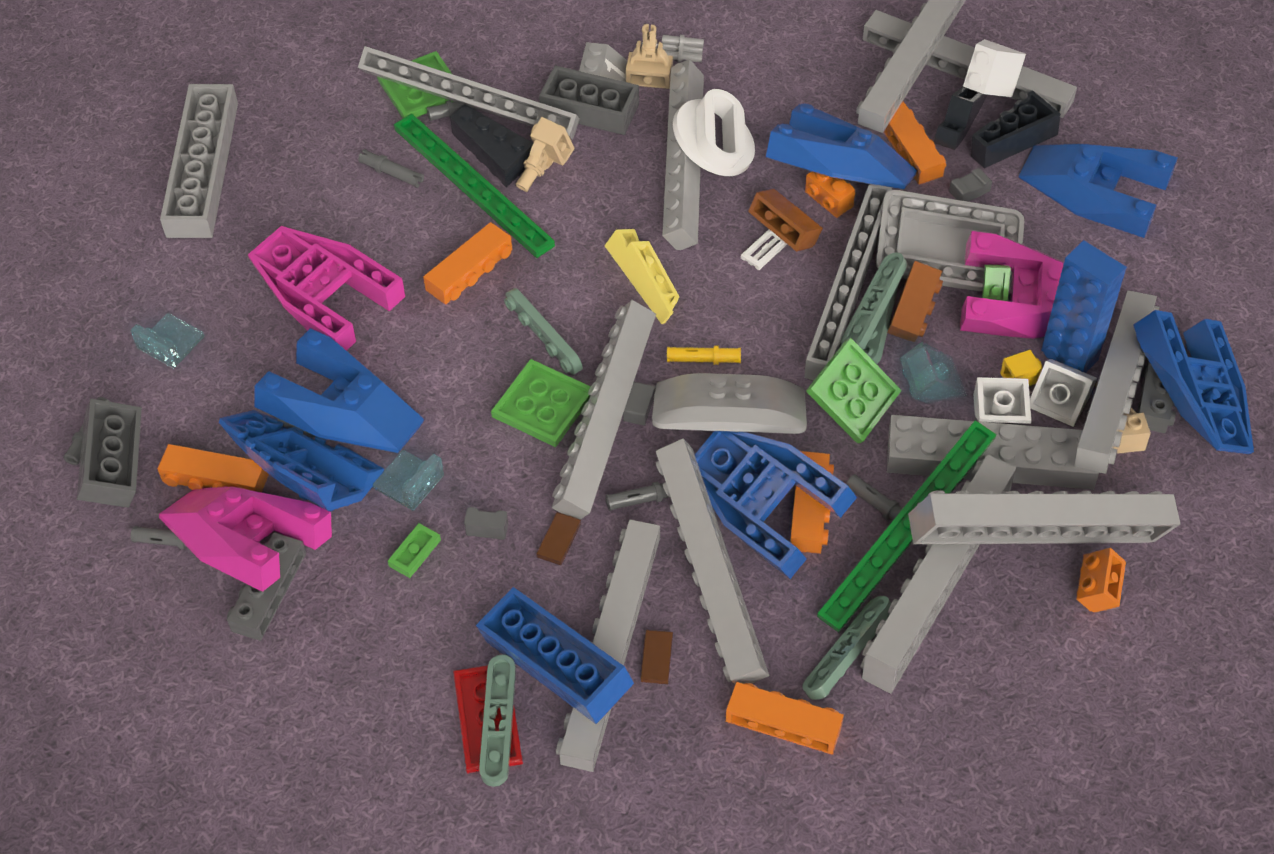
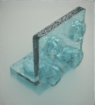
(168, 340)
(410, 479)

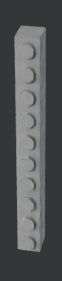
(956, 57)
(906, 63)
(463, 90)
(682, 174)
(847, 282)
(1114, 388)
(603, 411)
(711, 563)
(612, 633)

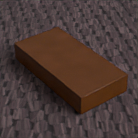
(559, 538)
(657, 657)

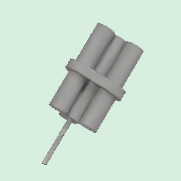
(683, 48)

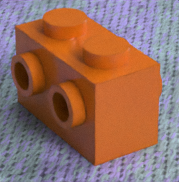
(830, 192)
(1101, 580)

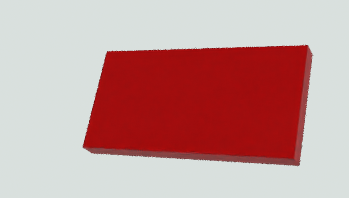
(470, 693)

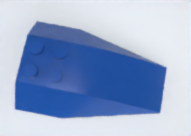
(304, 465)

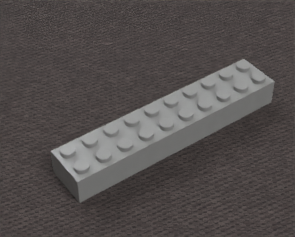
(1042, 518)
(927, 591)

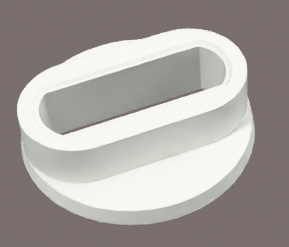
(696, 133)

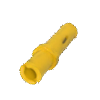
(715, 354)

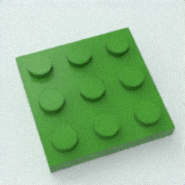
(410, 100)
(853, 390)
(542, 403)

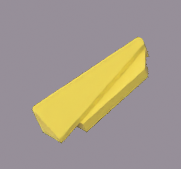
(644, 271)

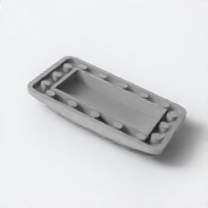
(937, 232)
(729, 404)

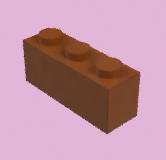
(785, 219)
(915, 302)

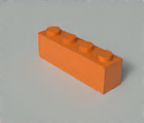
(914, 145)
(468, 263)
(209, 470)
(810, 515)
(784, 717)

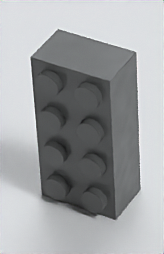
(593, 98)
(109, 453)

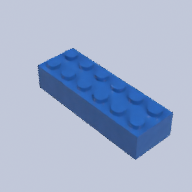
(1083, 307)
(555, 655)

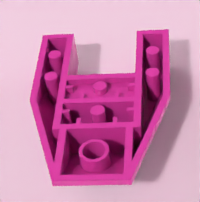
(310, 268)
(1032, 289)
(229, 522)

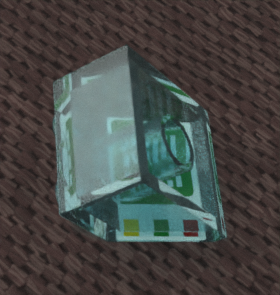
(931, 374)

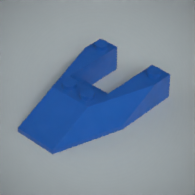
(837, 149)
(1086, 176)
(1203, 387)
(350, 411)
(751, 476)

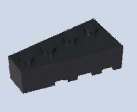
(1015, 130)
(491, 143)

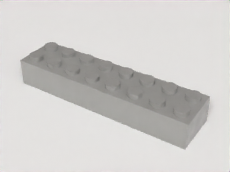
(199, 161)
(1038, 453)

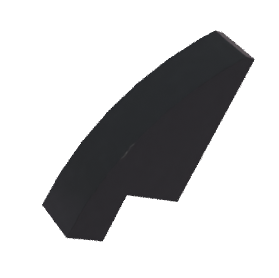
(959, 117)

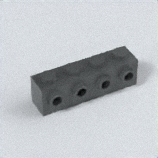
(1156, 402)
(257, 608)

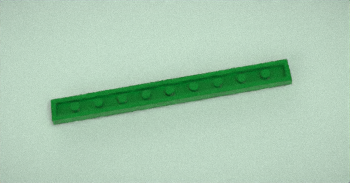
(475, 186)
(898, 534)

